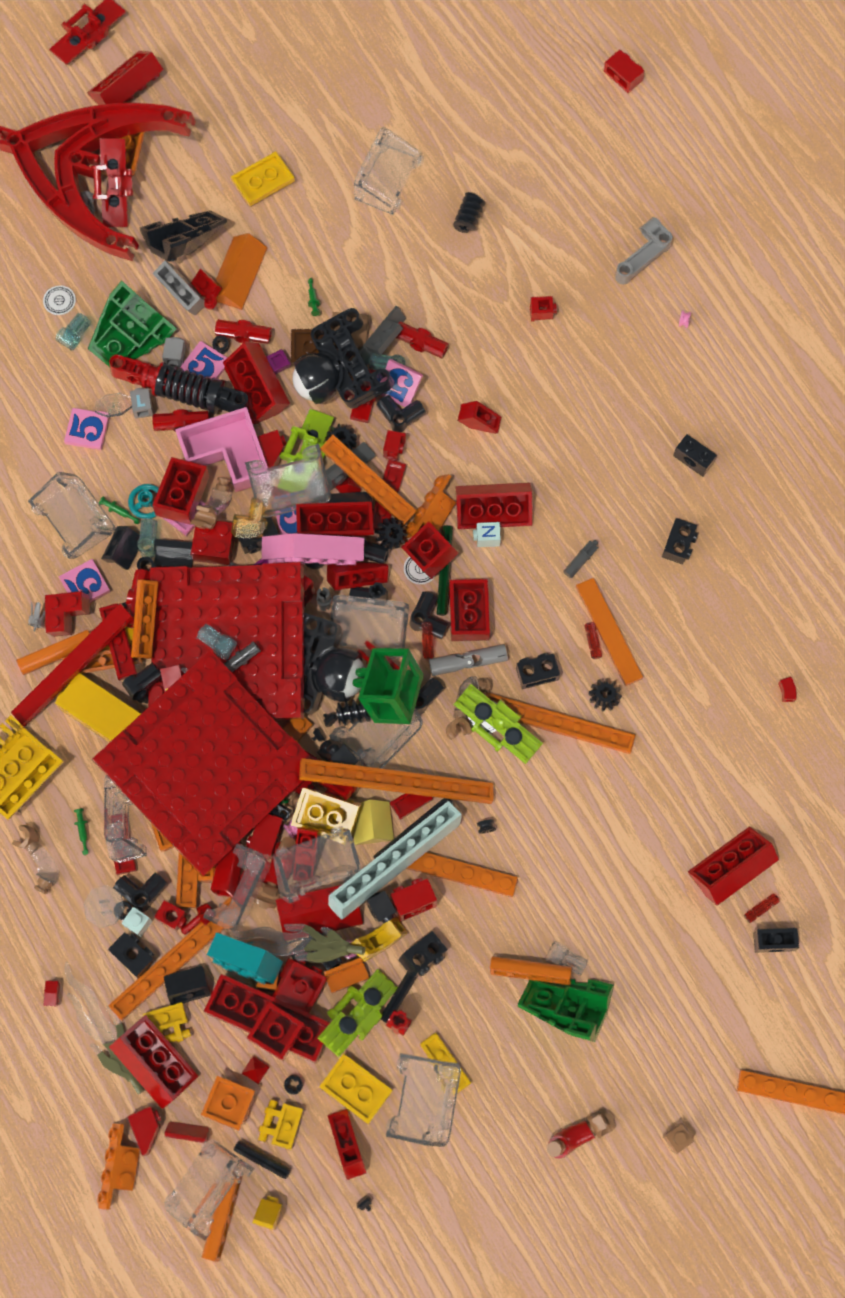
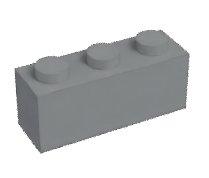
(179, 287)

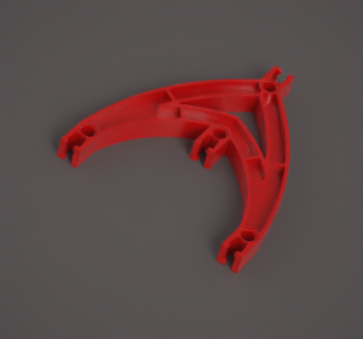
(84, 130)

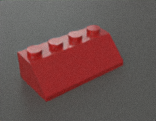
(127, 79)
(253, 374)
(494, 503)
(335, 518)
(733, 865)
(315, 912)
(153, 1062)

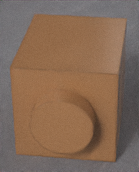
(678, 1139)

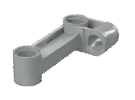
(653, 232)

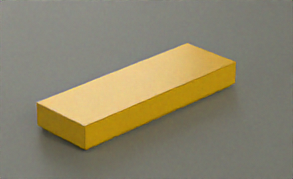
(436, 1049)

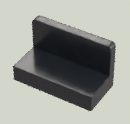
(122, 547)
(173, 553)
(186, 985)

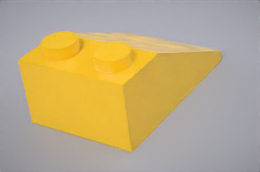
(325, 811)

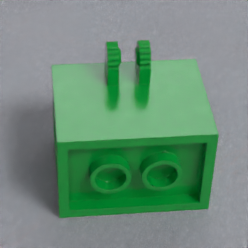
(386, 692)

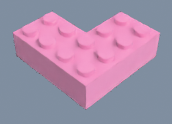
(223, 438)
(312, 549)

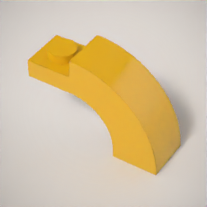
(381, 938)

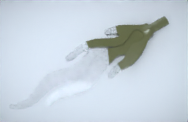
(304, 940)
(100, 1028)

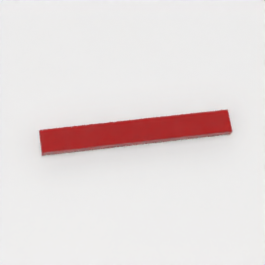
(72, 665)

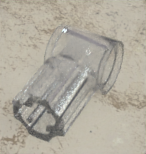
(560, 955)

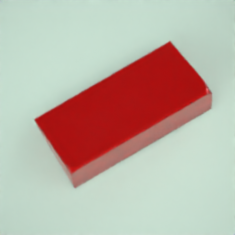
(187, 1132)

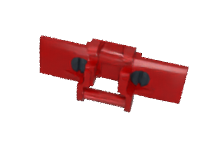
(91, 34)
(119, 182)

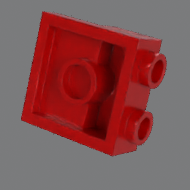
(299, 985)

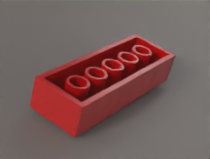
(243, 1005)

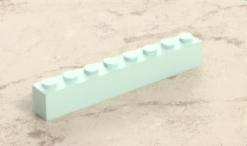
(394, 860)

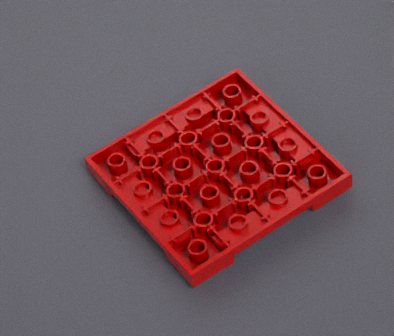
(246, 605)
(204, 763)

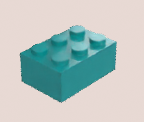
(244, 959)

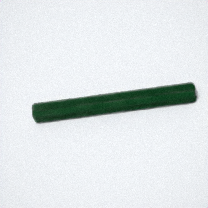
(443, 585)

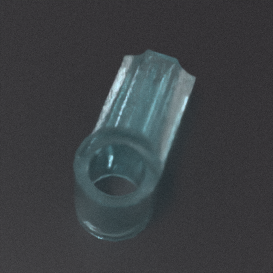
(70, 335)
(380, 362)
(147, 536)
(221, 644)

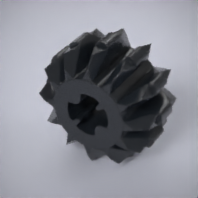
(344, 432)
(388, 526)
(597, 695)

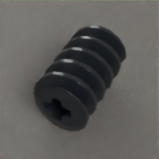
(469, 213)
(351, 713)

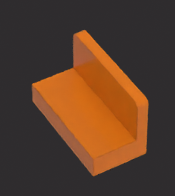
(346, 975)

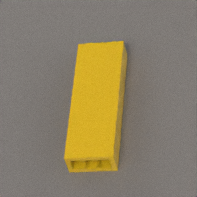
(95, 708)

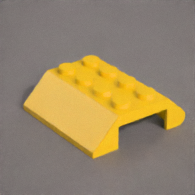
(23, 767)

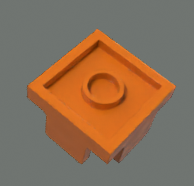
(228, 1103)

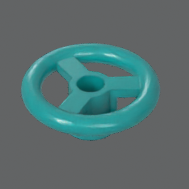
(145, 493)

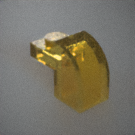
(252, 525)

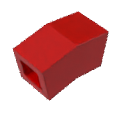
(788, 689)
(51, 993)

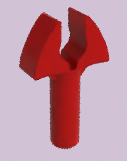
(197, 919)

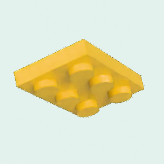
(262, 178)
(355, 1088)

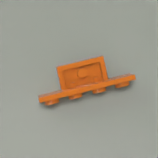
(434, 509)
(119, 1167)

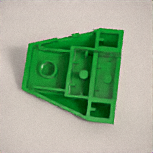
(128, 326)
(571, 1008)

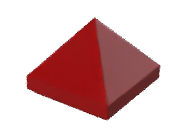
(348, 486)
(255, 1070)

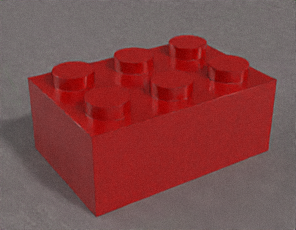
(181, 490)
(469, 610)

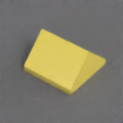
(373, 823)

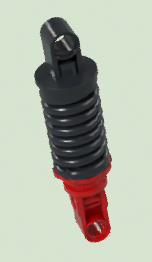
(179, 385)

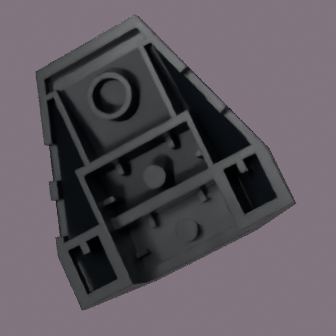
(181, 236)

